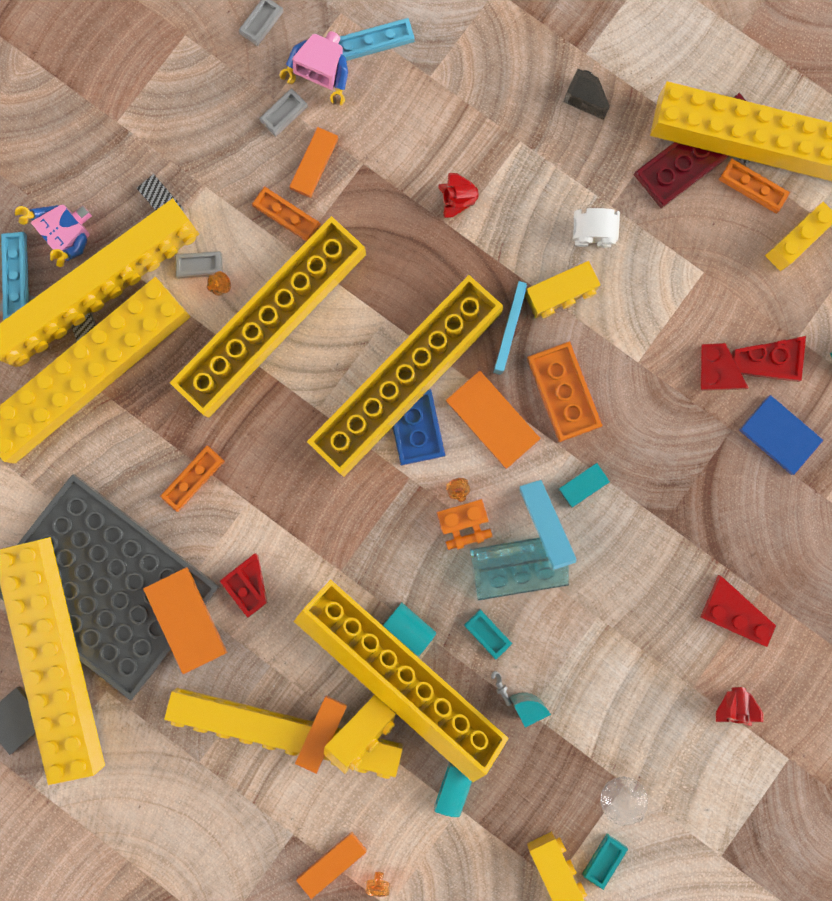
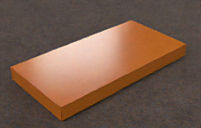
(564, 391)
(493, 419)
(185, 620)

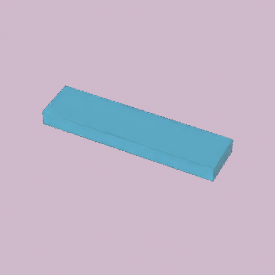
(377, 39)
(14, 272)
(510, 328)
(547, 524)

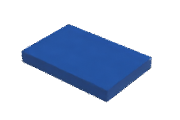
(419, 433)
(781, 435)

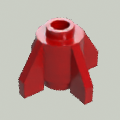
(457, 194)
(739, 708)

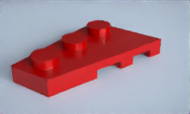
(773, 360)
(735, 613)

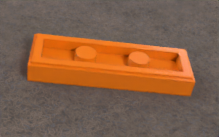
(314, 162)
(754, 186)
(285, 214)
(192, 478)
(320, 734)
(331, 865)

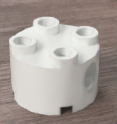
(596, 226)

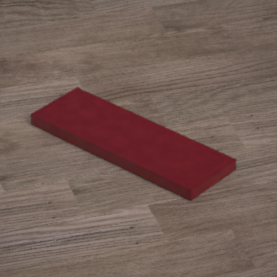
(677, 170)

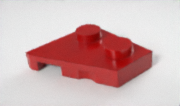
(719, 369)
(247, 585)

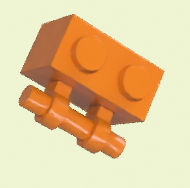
(462, 517)

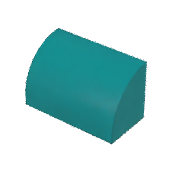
(410, 629)
(529, 708)
(452, 792)

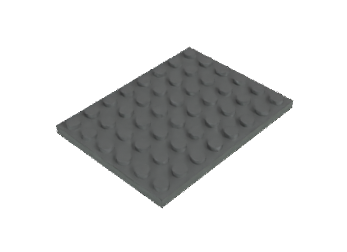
(103, 571)

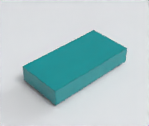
(584, 485)
(488, 634)
(605, 861)

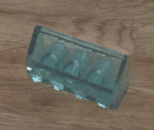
(514, 569)

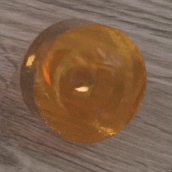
(218, 283)
(458, 489)
(377, 886)

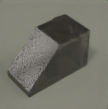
(587, 94)

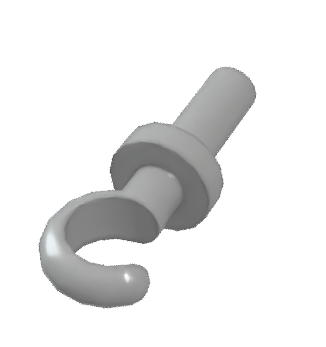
(501, 688)

